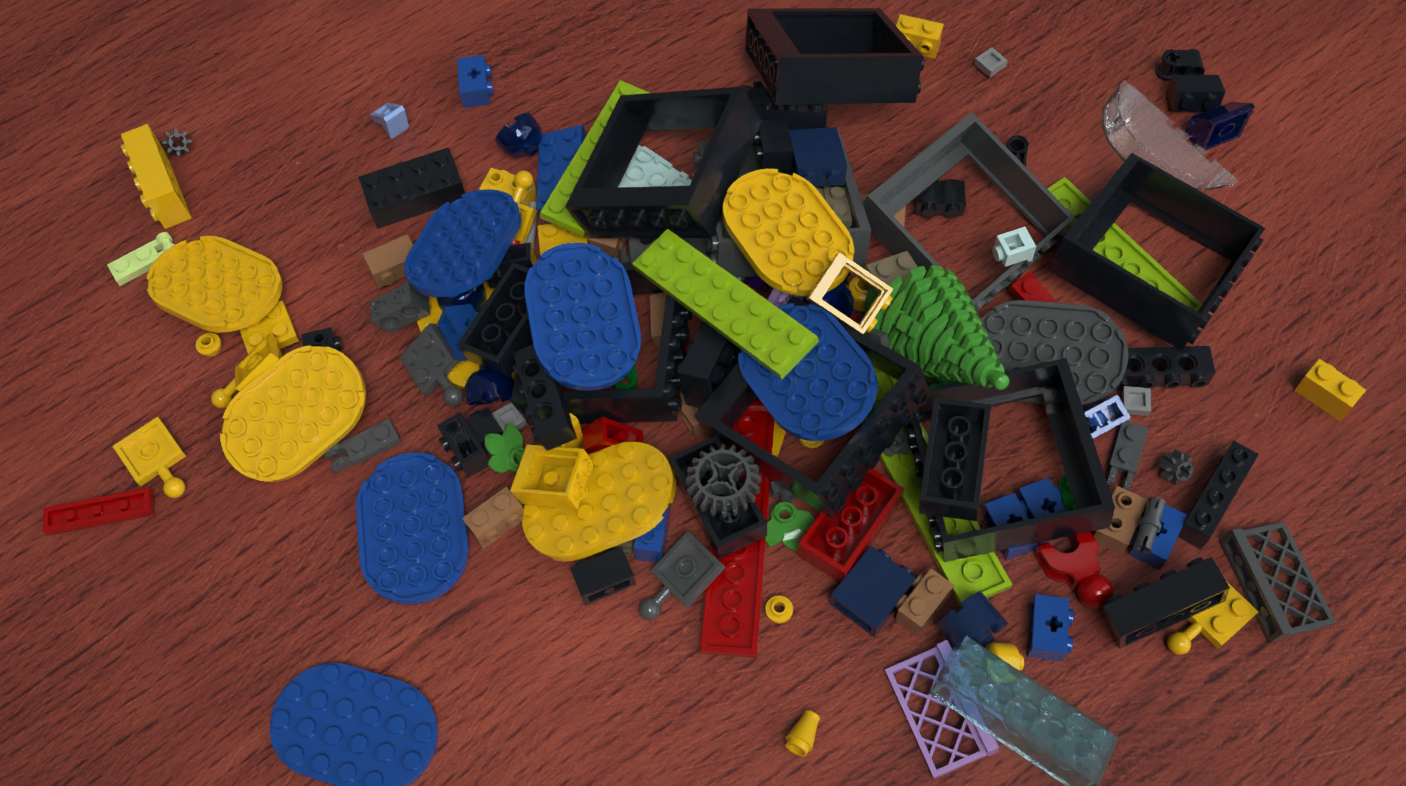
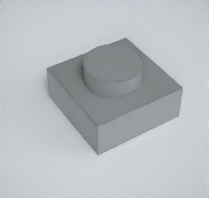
(990, 62)
(1136, 400)
(507, 415)

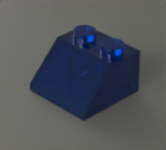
(1219, 124)

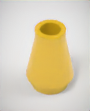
(802, 735)

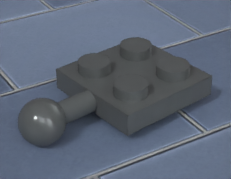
(429, 363)
(684, 572)

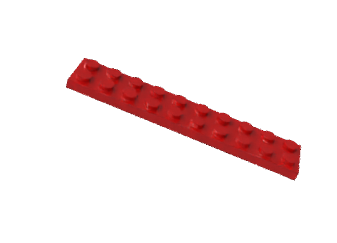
(735, 594)

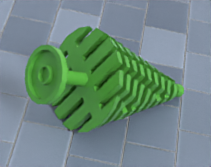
(939, 328)

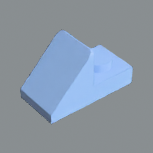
(392, 119)

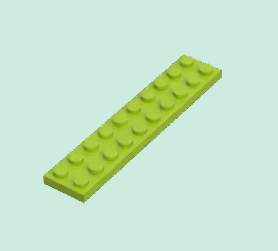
(969, 574)

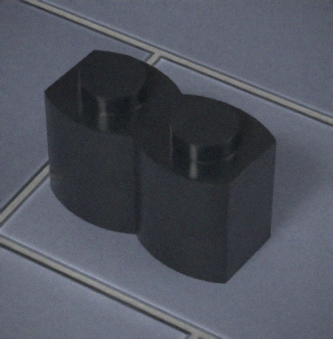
(943, 199)

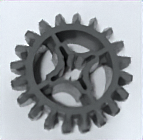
(737, 465)

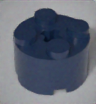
(975, 619)

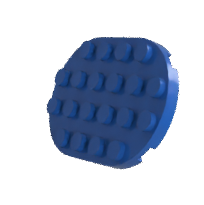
(463, 243)
(582, 316)
(825, 390)
(412, 529)
(353, 727)

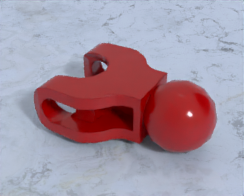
(1077, 569)

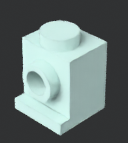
(1014, 247)

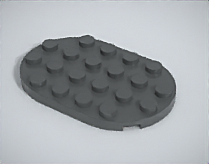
(1043, 332)

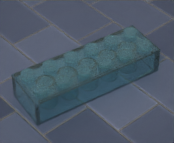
(1024, 715)

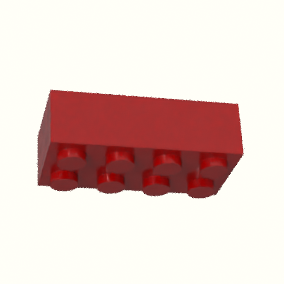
(841, 541)

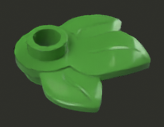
(504, 449)
(788, 530)

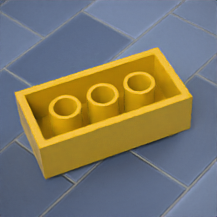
(154, 177)

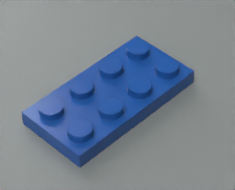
(555, 155)

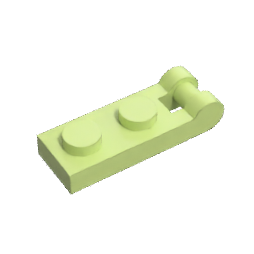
(140, 260)

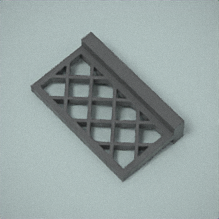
(1259, 585)

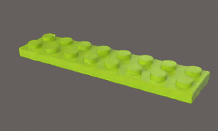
(554, 209)
(1122, 249)
(726, 304)

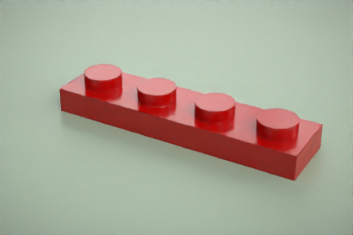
(97, 511)

